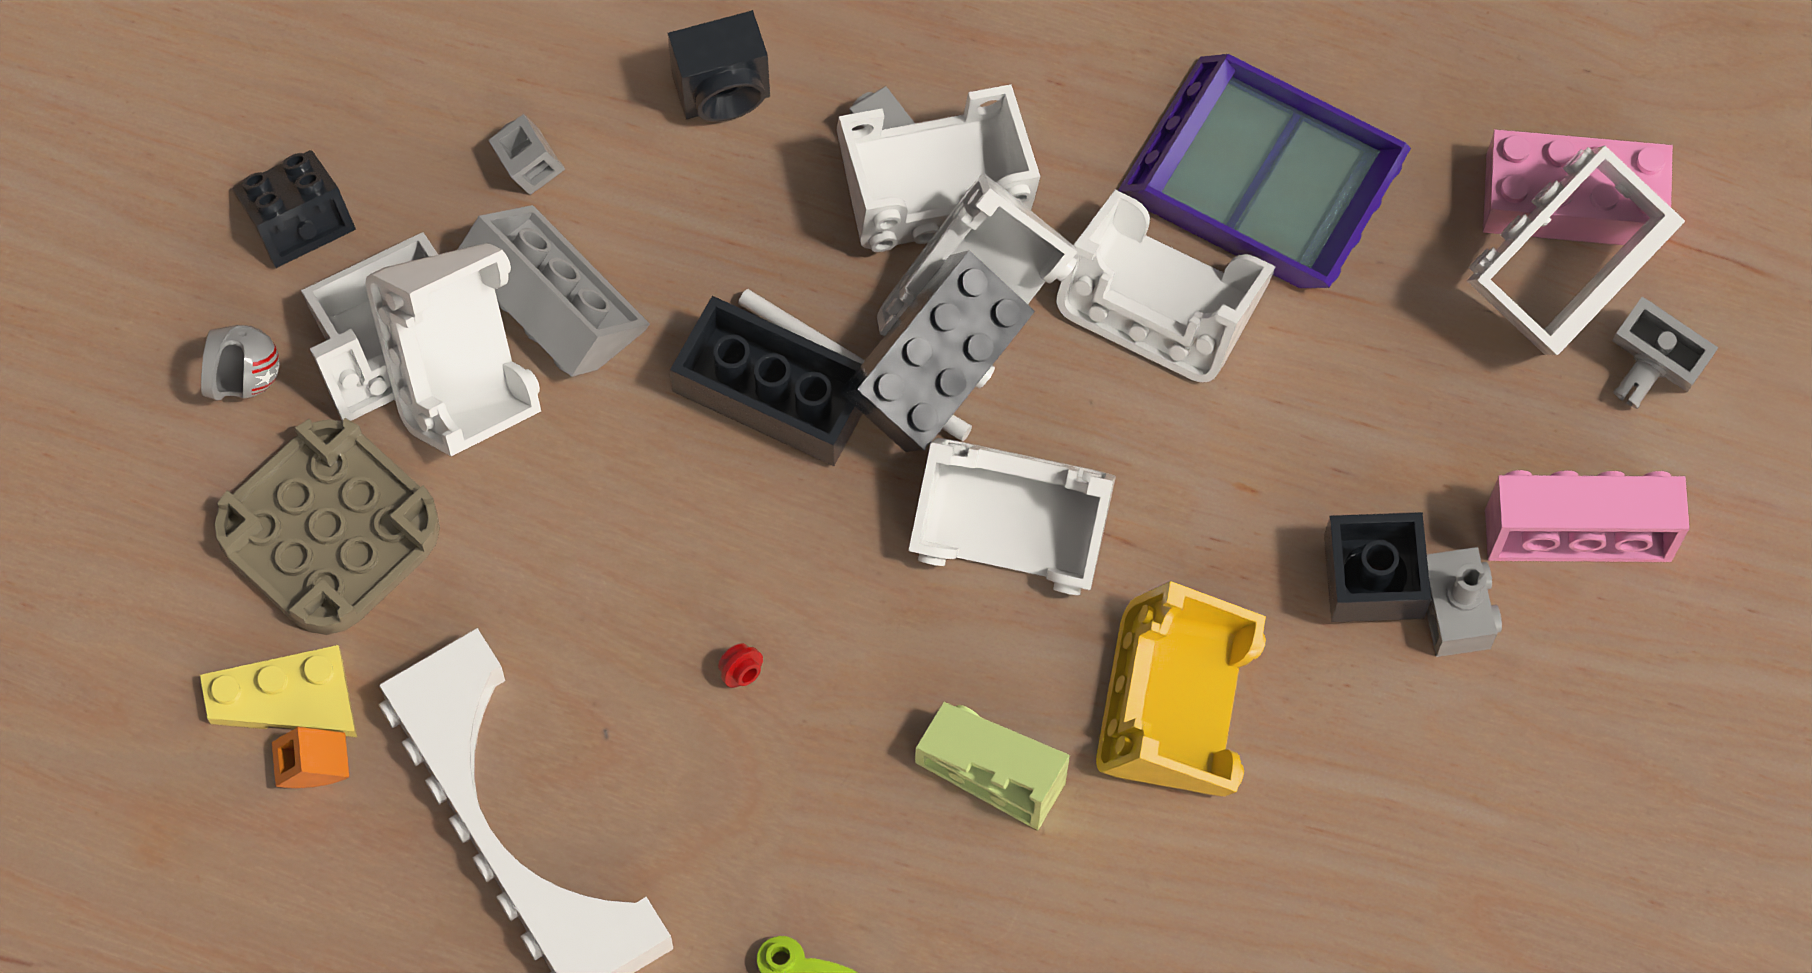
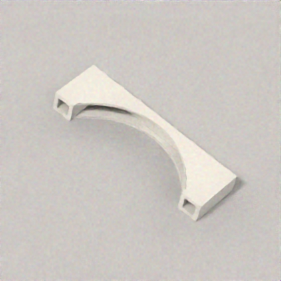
(441, 713)

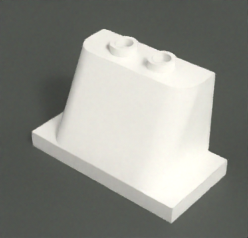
(352, 353)

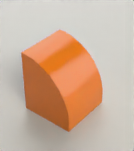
(310, 758)

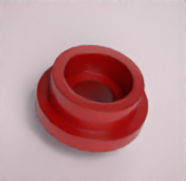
(740, 665)

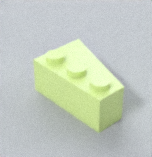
(993, 763)

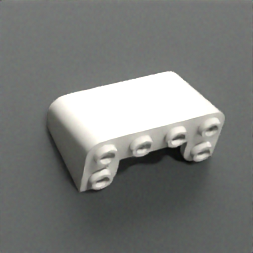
(917, 173)

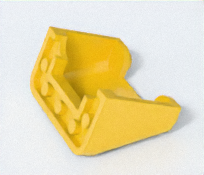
(1177, 690)

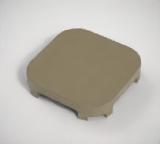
(327, 526)

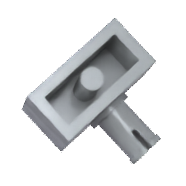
(1661, 349)
(1460, 603)

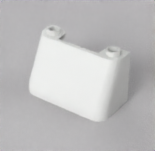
(1001, 235)
(1157, 296)
(450, 347)
(1012, 513)

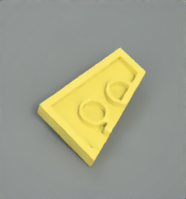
(282, 693)

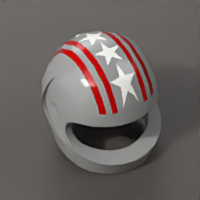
(238, 362)

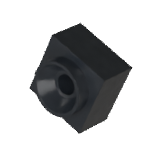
(720, 67)
(1369, 594)

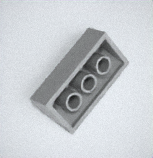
(557, 291)

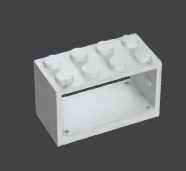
(1608, 280)

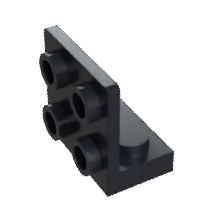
(294, 207)

